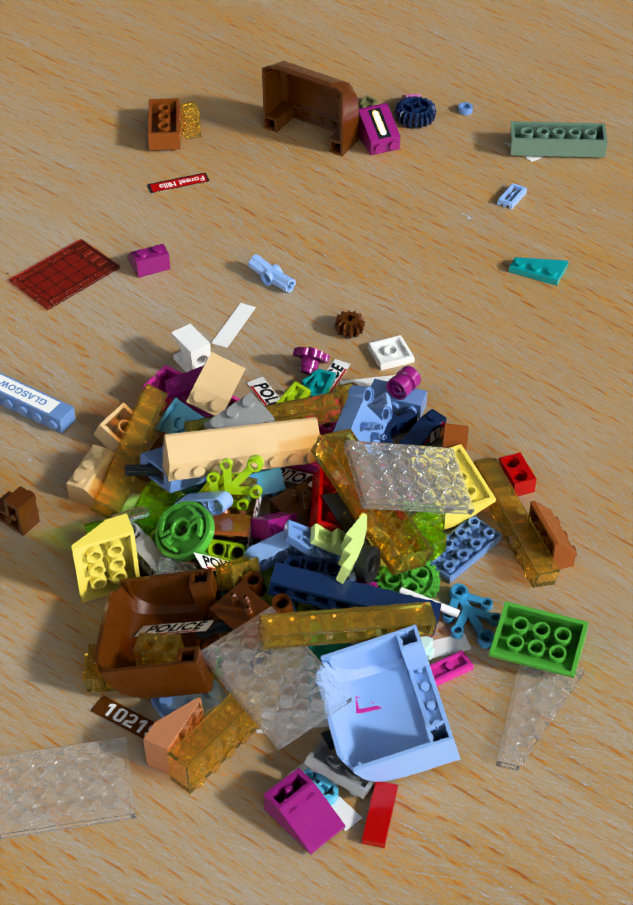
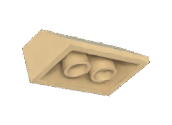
(89, 475)

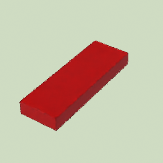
(380, 814)

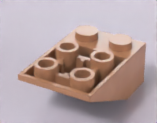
(169, 732)

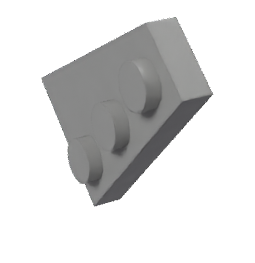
(243, 412)

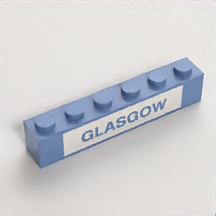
(35, 404)

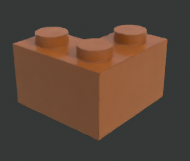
(454, 435)

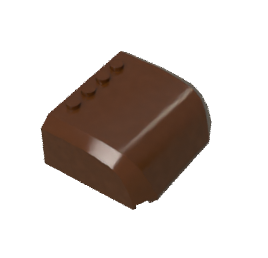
(312, 98)
(157, 601)

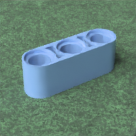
(214, 502)
(271, 551)

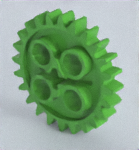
(419, 580)

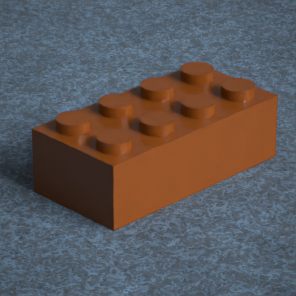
(164, 124)

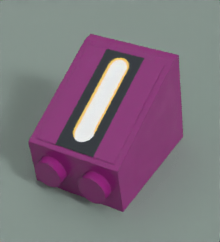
(378, 129)

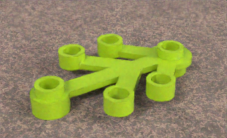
(232, 486)

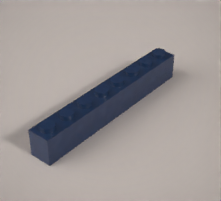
(328, 593)

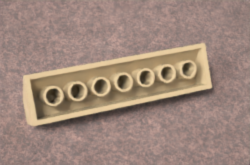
(278, 443)

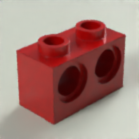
(518, 473)

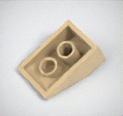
(215, 385)
(112, 428)

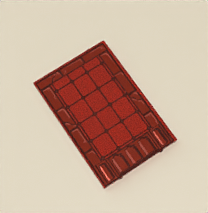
(64, 274)

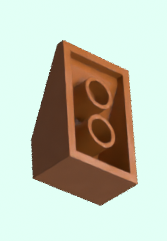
(232, 525)

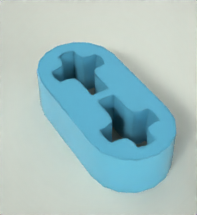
(324, 785)

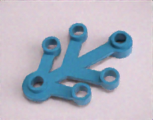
(460, 595)

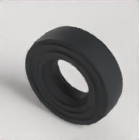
(367, 564)

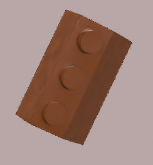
(553, 535)

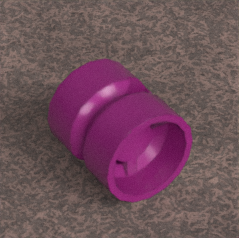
(403, 382)

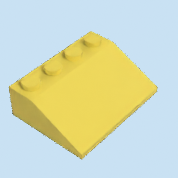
(477, 487)
(105, 558)

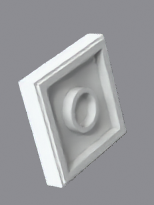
(391, 352)

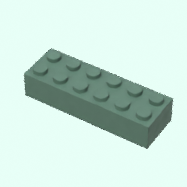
(558, 139)

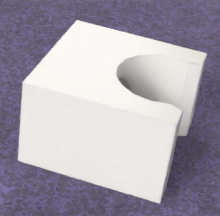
(193, 346)

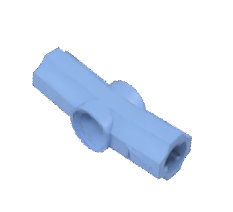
(271, 274)

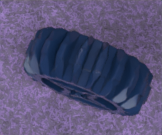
(415, 112)

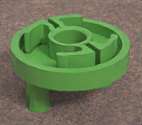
(196, 539)

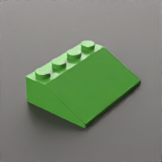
(539, 639)

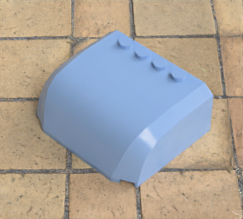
(412, 725)

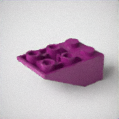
(303, 811)

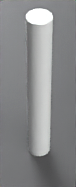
(444, 608)

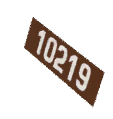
(123, 717)

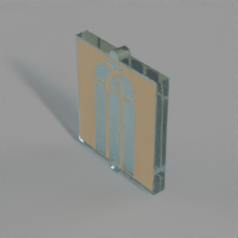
(135, 514)

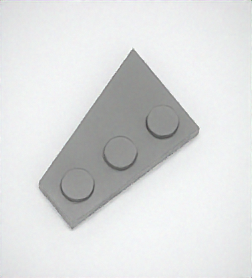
(332, 767)

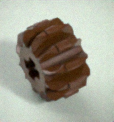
(349, 324)

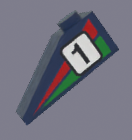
(425, 430)

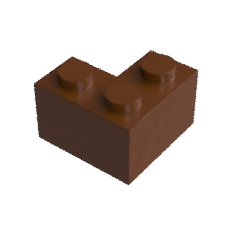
(19, 510)

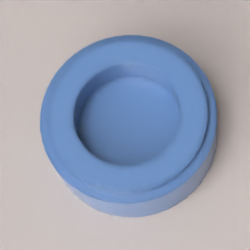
(465, 108)

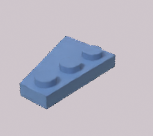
(299, 537)

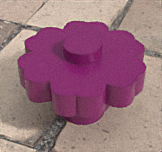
(310, 359)

